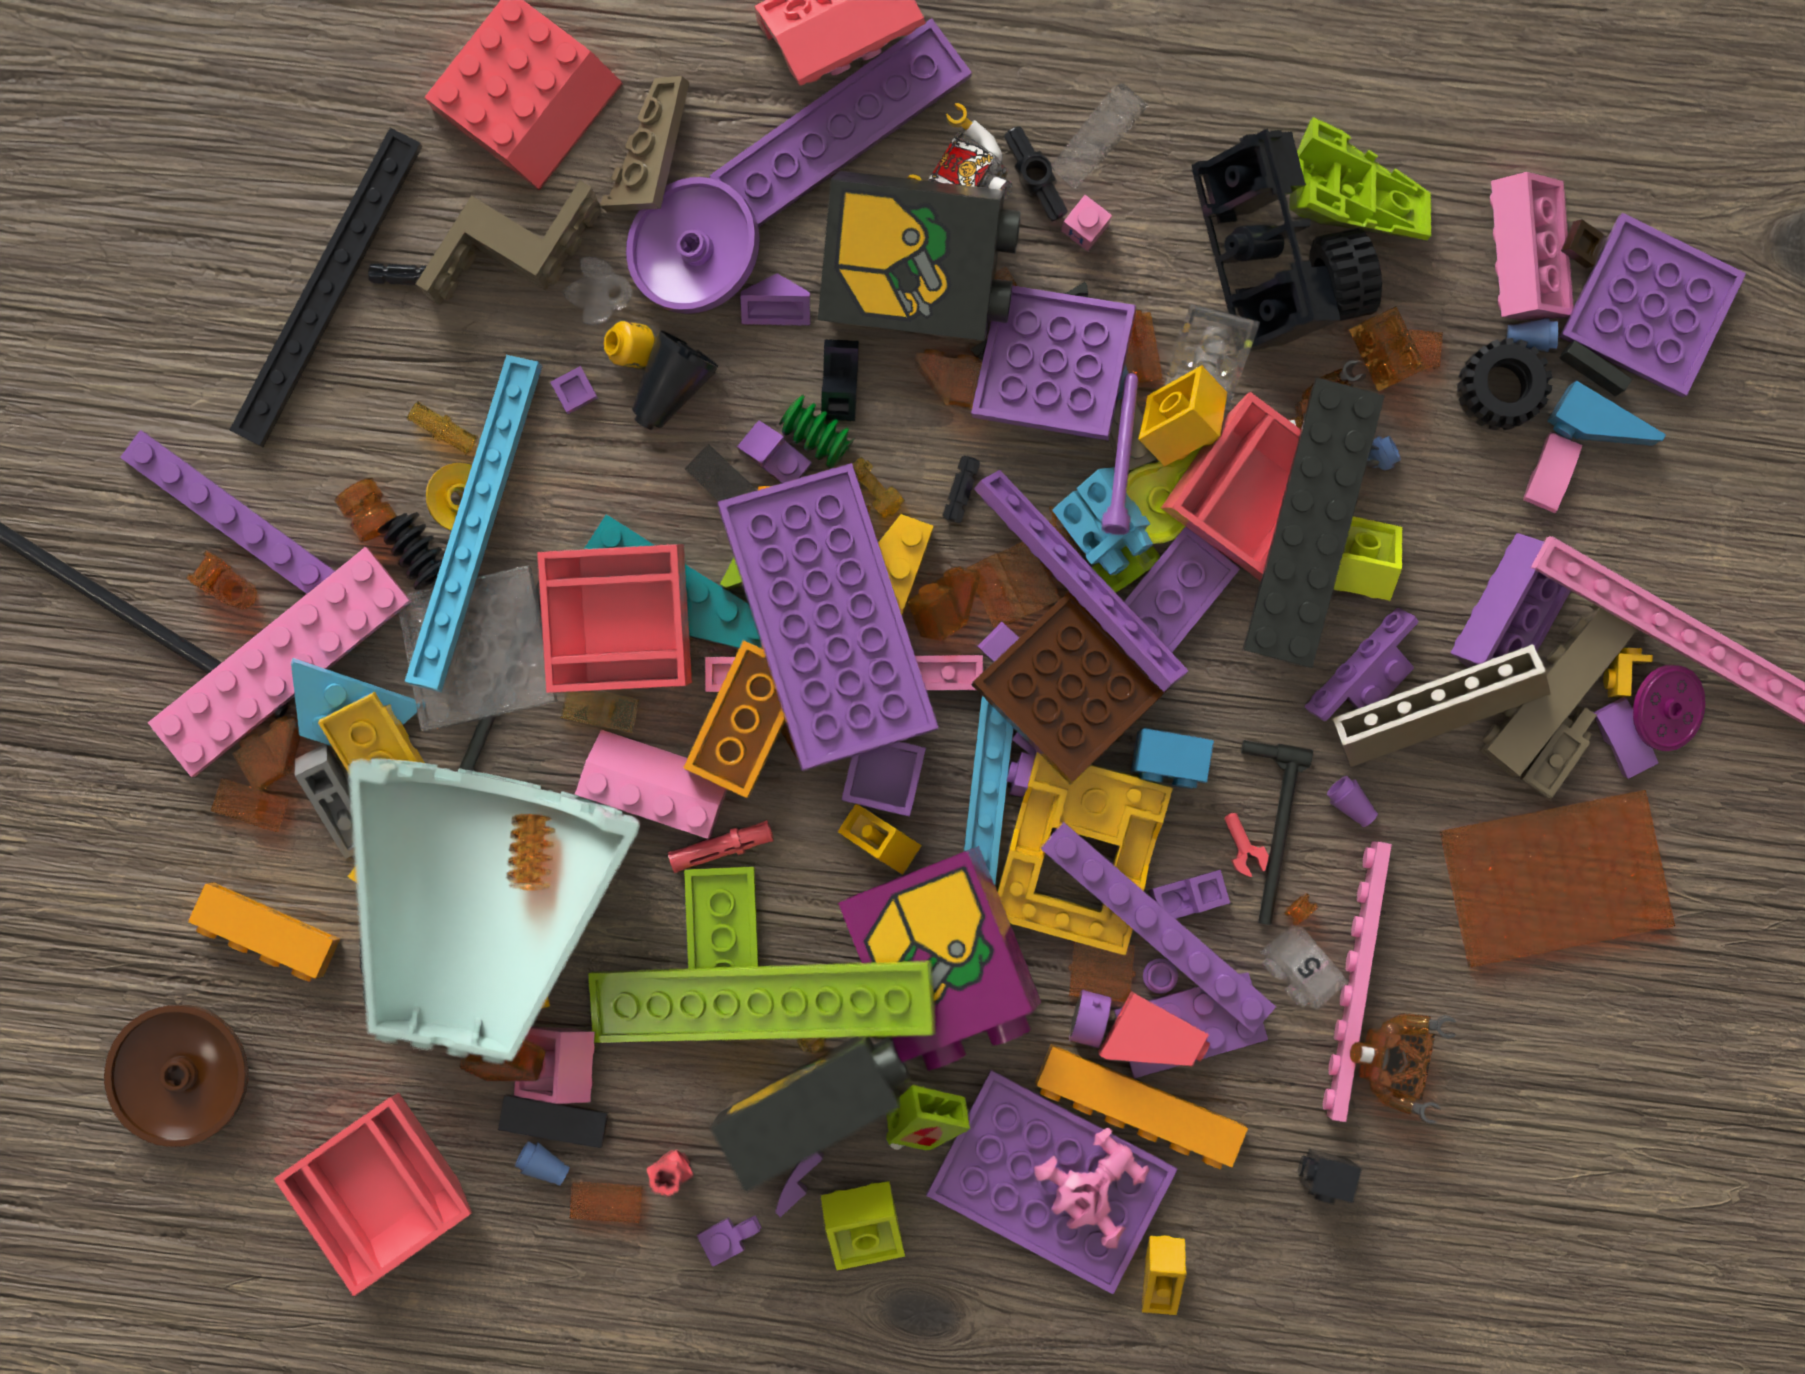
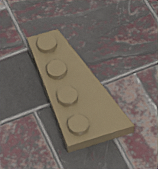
(650, 149)

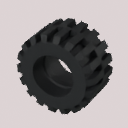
(1352, 271)
(1526, 367)

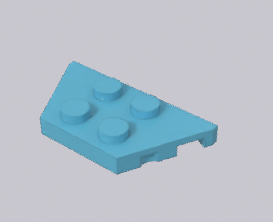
(324, 692)

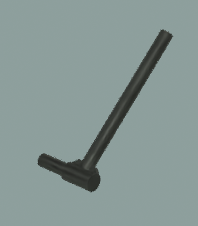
(1292, 760)

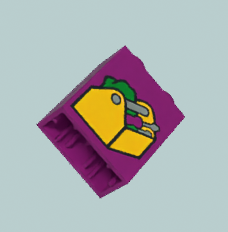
(959, 924)

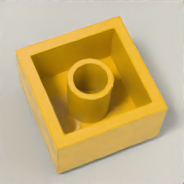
(1183, 416)

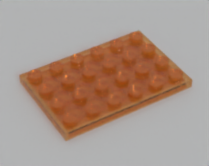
(1557, 878)

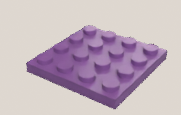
(1653, 305)
(1055, 363)

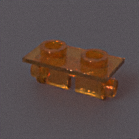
(1142, 351)

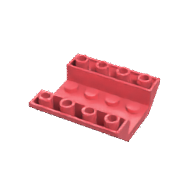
(833, 33)

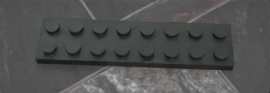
(1313, 522)

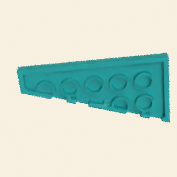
(712, 610)

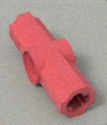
(669, 1172)

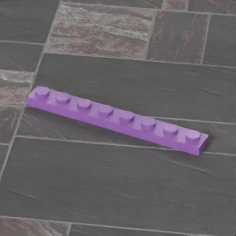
(225, 512)
(1081, 580)
(1158, 927)

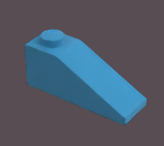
(1590, 416)

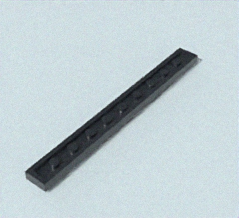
(326, 287)

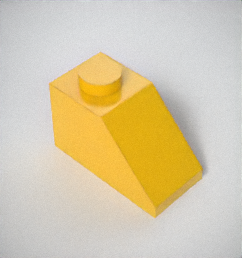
(879, 839)
(1163, 1275)

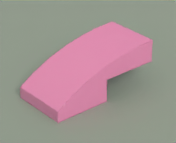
(1553, 472)

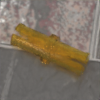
(442, 428)

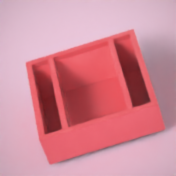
(523, 90)
(1238, 484)
(614, 618)
(375, 1193)

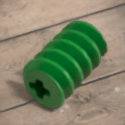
(815, 432)

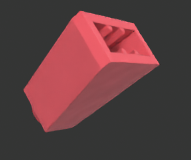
(1153, 1036)

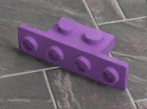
(1370, 671)

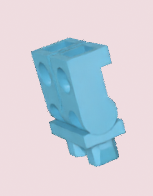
(1082, 518)

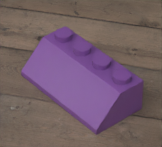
(1513, 609)

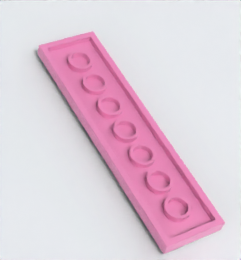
(259, 674)

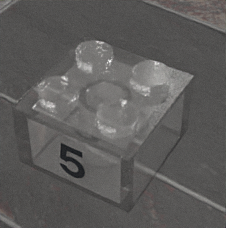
(1303, 967)

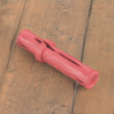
(734, 842)

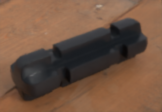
(395, 274)
(961, 489)

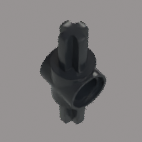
(1043, 188)

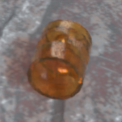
(364, 506)

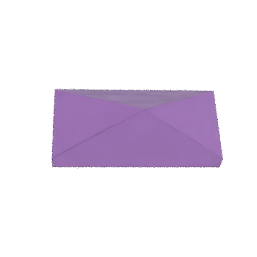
(775, 303)

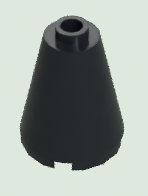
(670, 380)

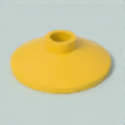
(440, 488)

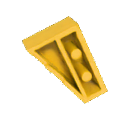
(903, 553)

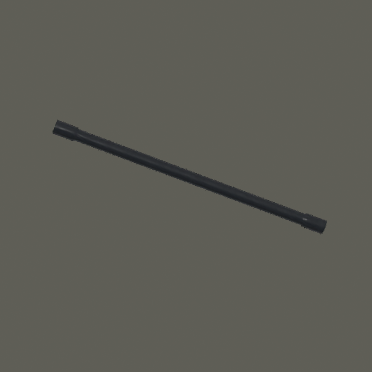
(113, 603)

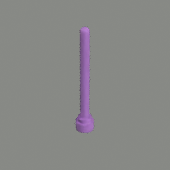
(1116, 519)

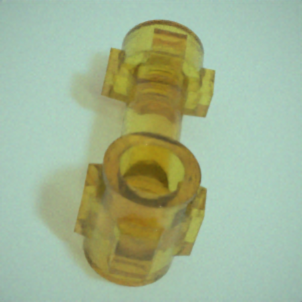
(887, 501)

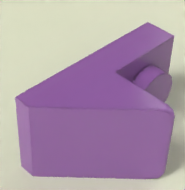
(774, 453)

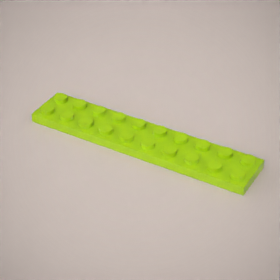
(763, 1002)

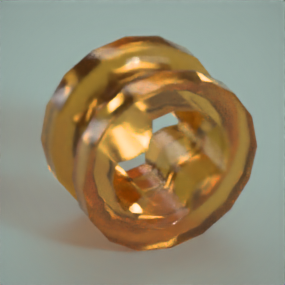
(1301, 909)

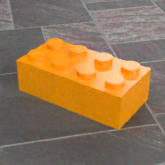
(739, 725)

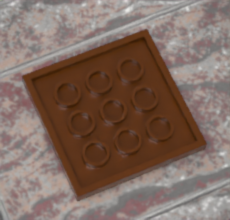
(1068, 688)

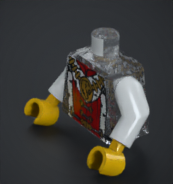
(971, 158)

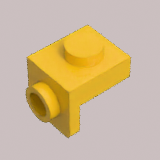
(1619, 674)

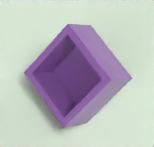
(885, 777)

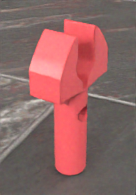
(1244, 846)

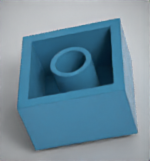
(1172, 757)

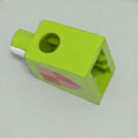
(926, 1119)

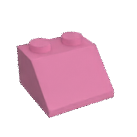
(565, 1068)

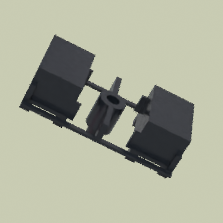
(1239, 183)

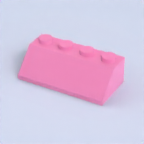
(1529, 243)
(650, 784)

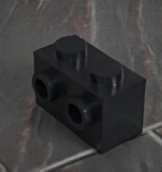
(1329, 1176)

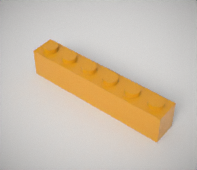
(1141, 1106)

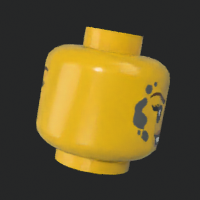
(629, 344)

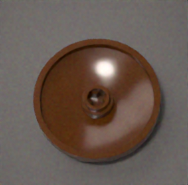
(176, 1075)

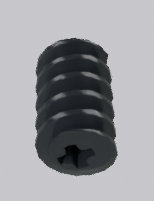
(412, 548)

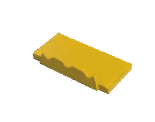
(368, 732)

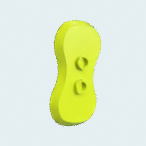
(1150, 488)

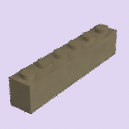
(1570, 676)
(1442, 705)

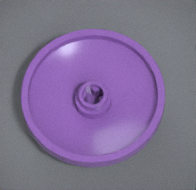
(694, 247)

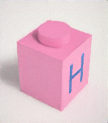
(1086, 223)

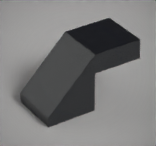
(840, 379)

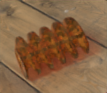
(528, 852)

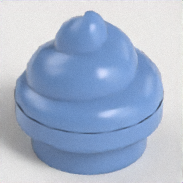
(1387, 453)

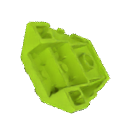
(1354, 190)

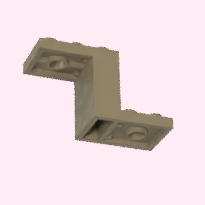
(509, 244)

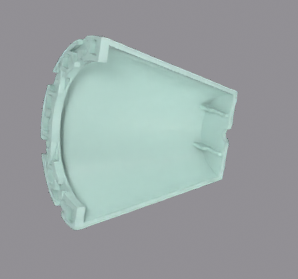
(442, 932)

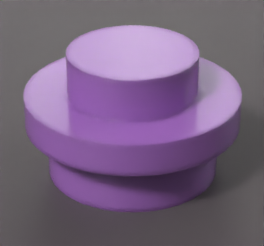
(1160, 975)

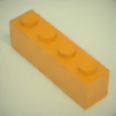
(264, 931)

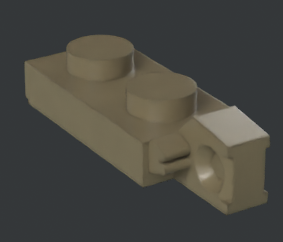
(1559, 754)

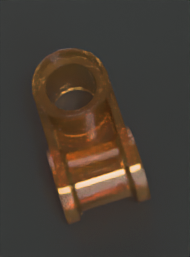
(219, 578)

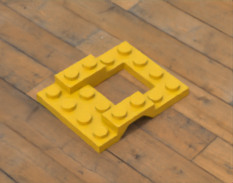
(1097, 806)

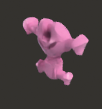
(1085, 1194)

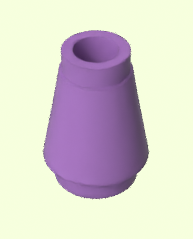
(1352, 801)

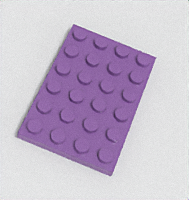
(994, 1182)

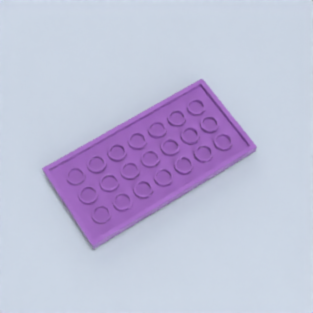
(827, 616)

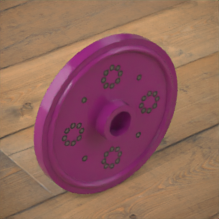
(1669, 707)

